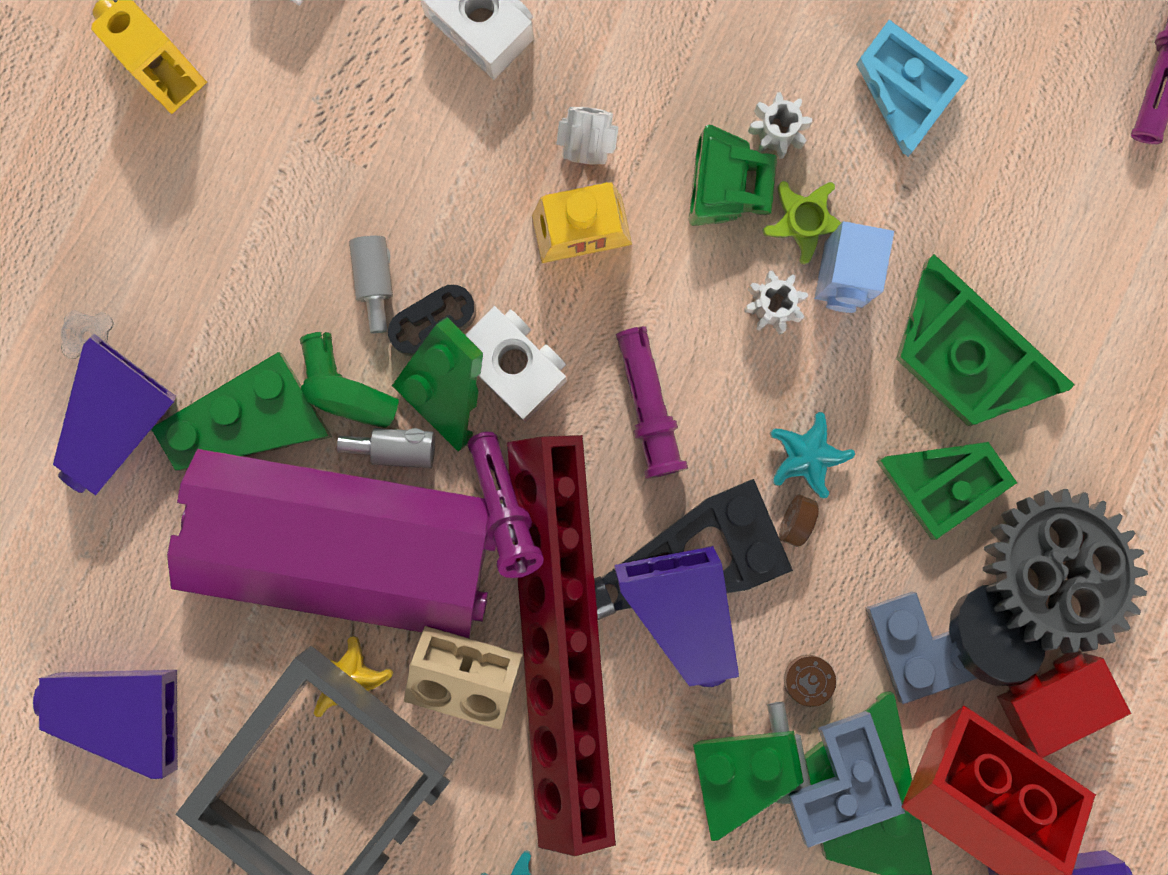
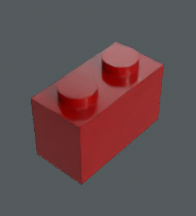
(1063, 703)

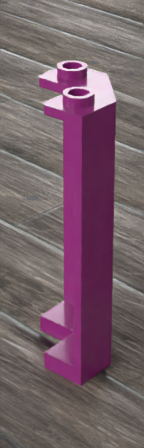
(330, 544)

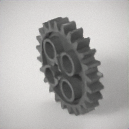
(1102, 595)

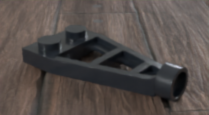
(746, 530)

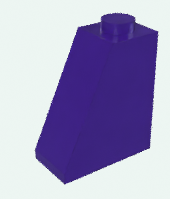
(106, 416)
(685, 611)
(115, 716)

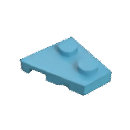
(908, 83)

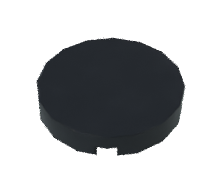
(988, 645)

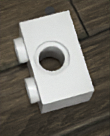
(488, 43)
(536, 383)

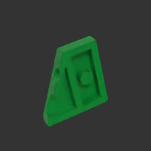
(443, 381)
(947, 483)
(745, 776)

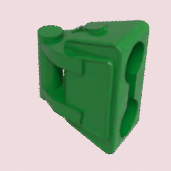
(721, 178)

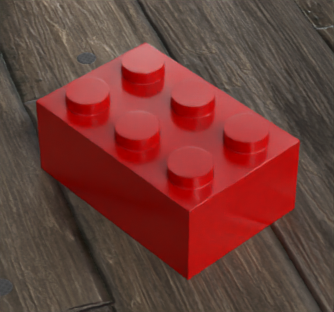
(998, 799)

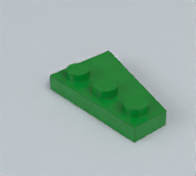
(243, 417)

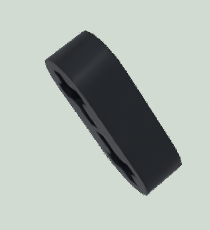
(426, 310)

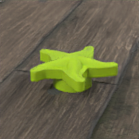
(804, 218)

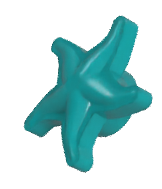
(809, 455)

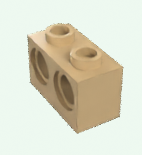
(462, 677)

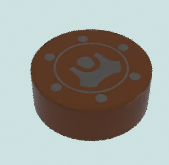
(799, 521)
(810, 680)

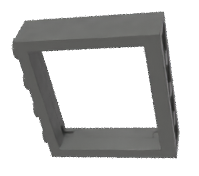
(249, 846)

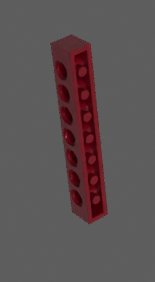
(562, 650)

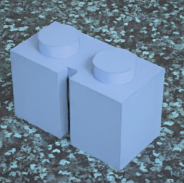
(853, 266)

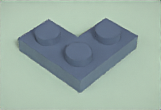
(914, 658)
(858, 793)

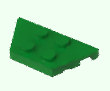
(971, 352)
(891, 845)

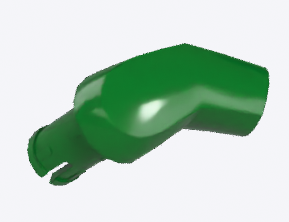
(337, 394)

